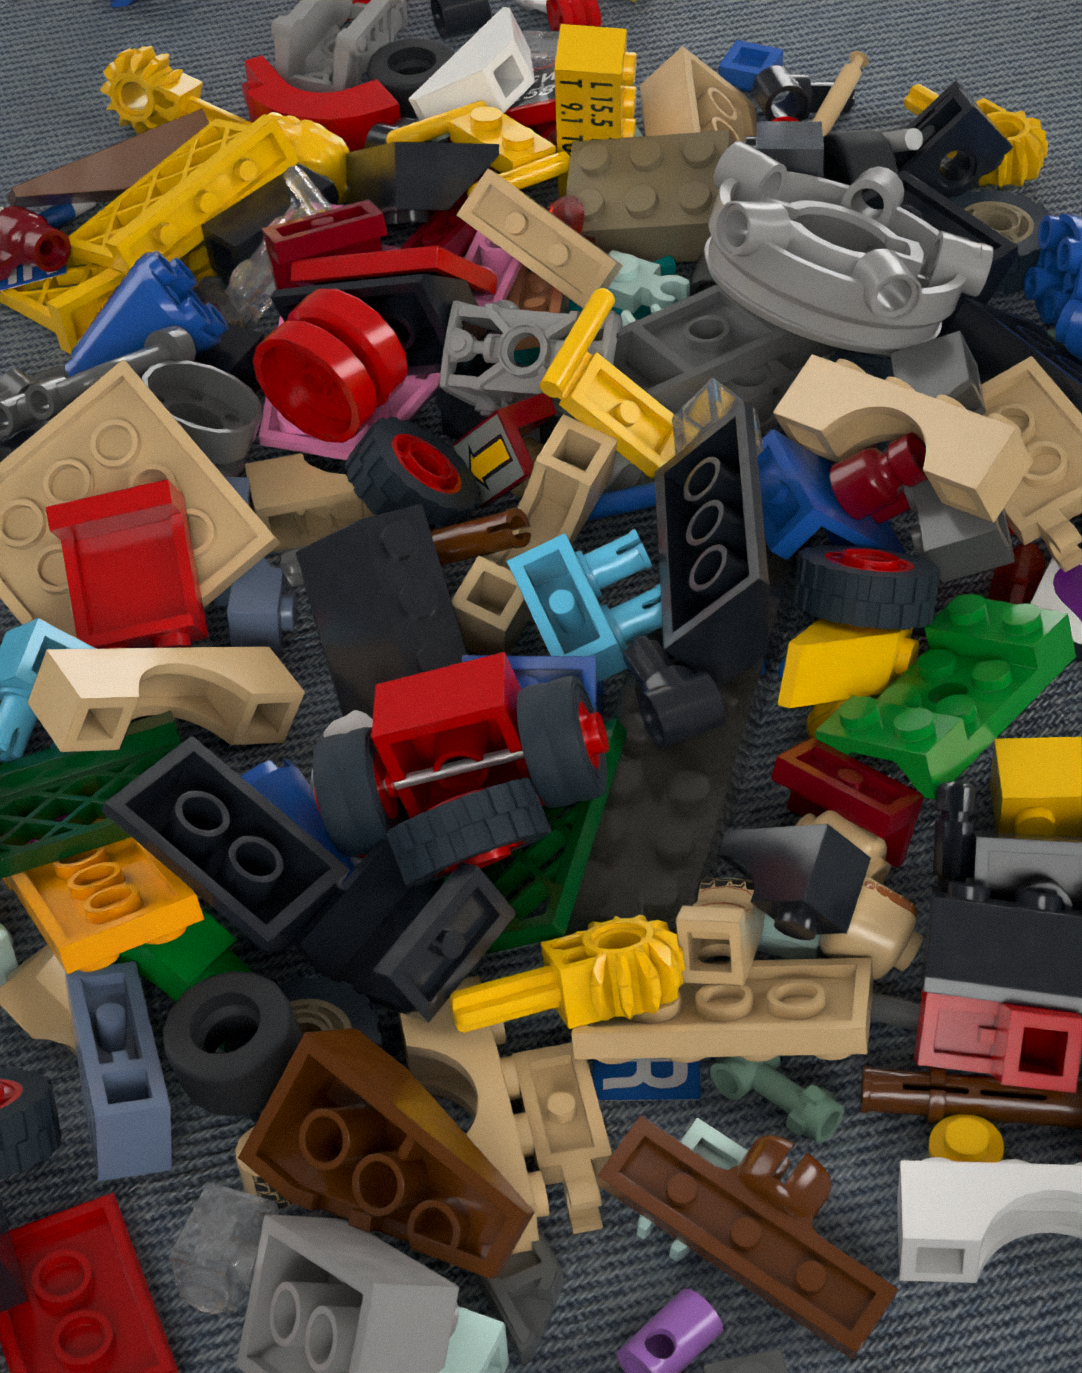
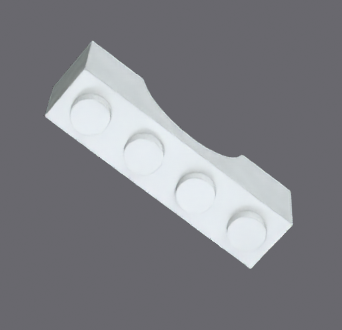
(965, 1211)

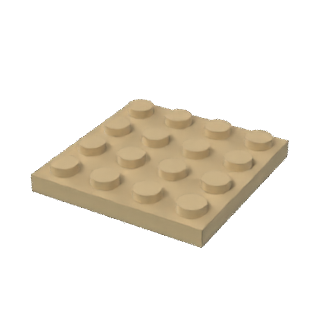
(102, 444)

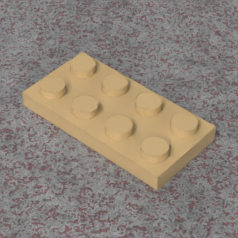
(779, 1011)

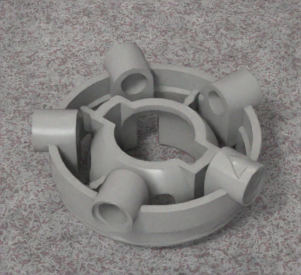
(828, 262)

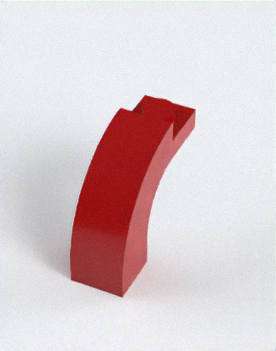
(343, 112)

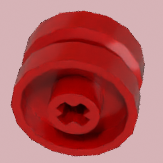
(330, 365)

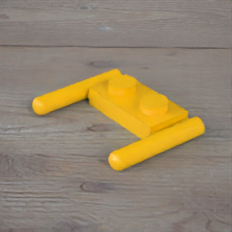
(522, 156)
(605, 396)

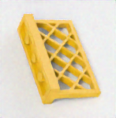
(184, 192)
(73, 308)

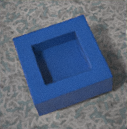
(746, 61)

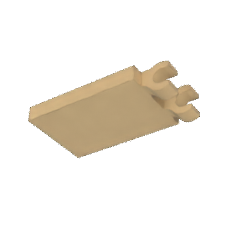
(1053, 437)

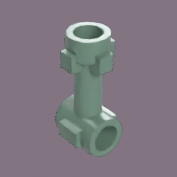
(810, 1110)

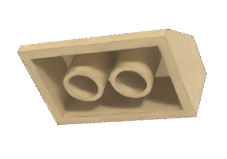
(693, 98)

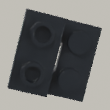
(952, 125)

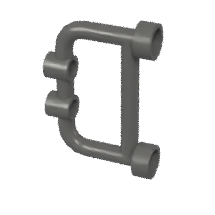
(53, 394)

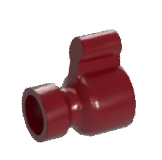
(30, 240)
(874, 479)

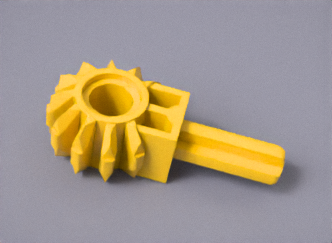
(166, 93)
(1024, 134)
(586, 976)

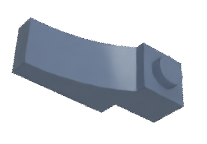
(258, 600)

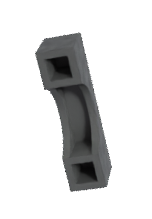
(946, 535)

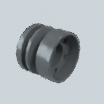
(211, 408)

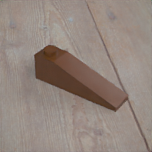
(110, 170)
(376, 1148)

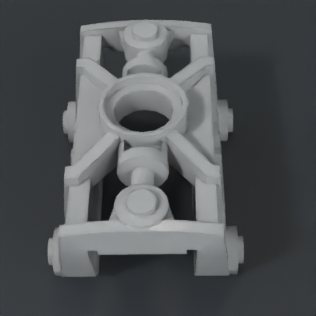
(312, 41)
(505, 381)

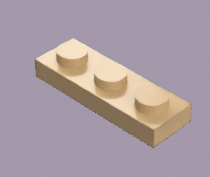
(538, 238)

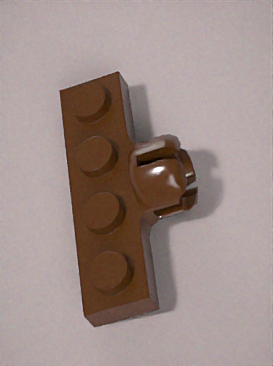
(753, 1227)

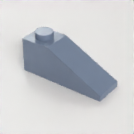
(119, 1073)

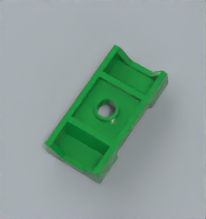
(959, 694)

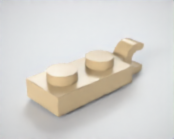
(565, 1127)

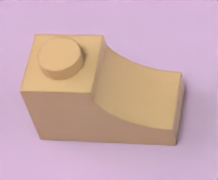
(301, 500)

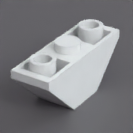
(488, 67)

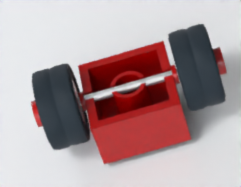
(452, 736)

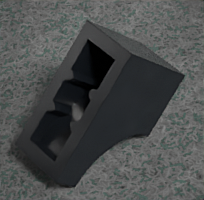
(800, 876)

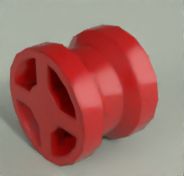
(573, 13)

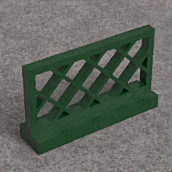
(74, 784)
(563, 875)

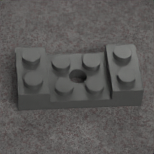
(700, 339)

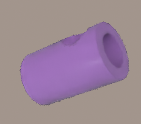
(672, 1336)

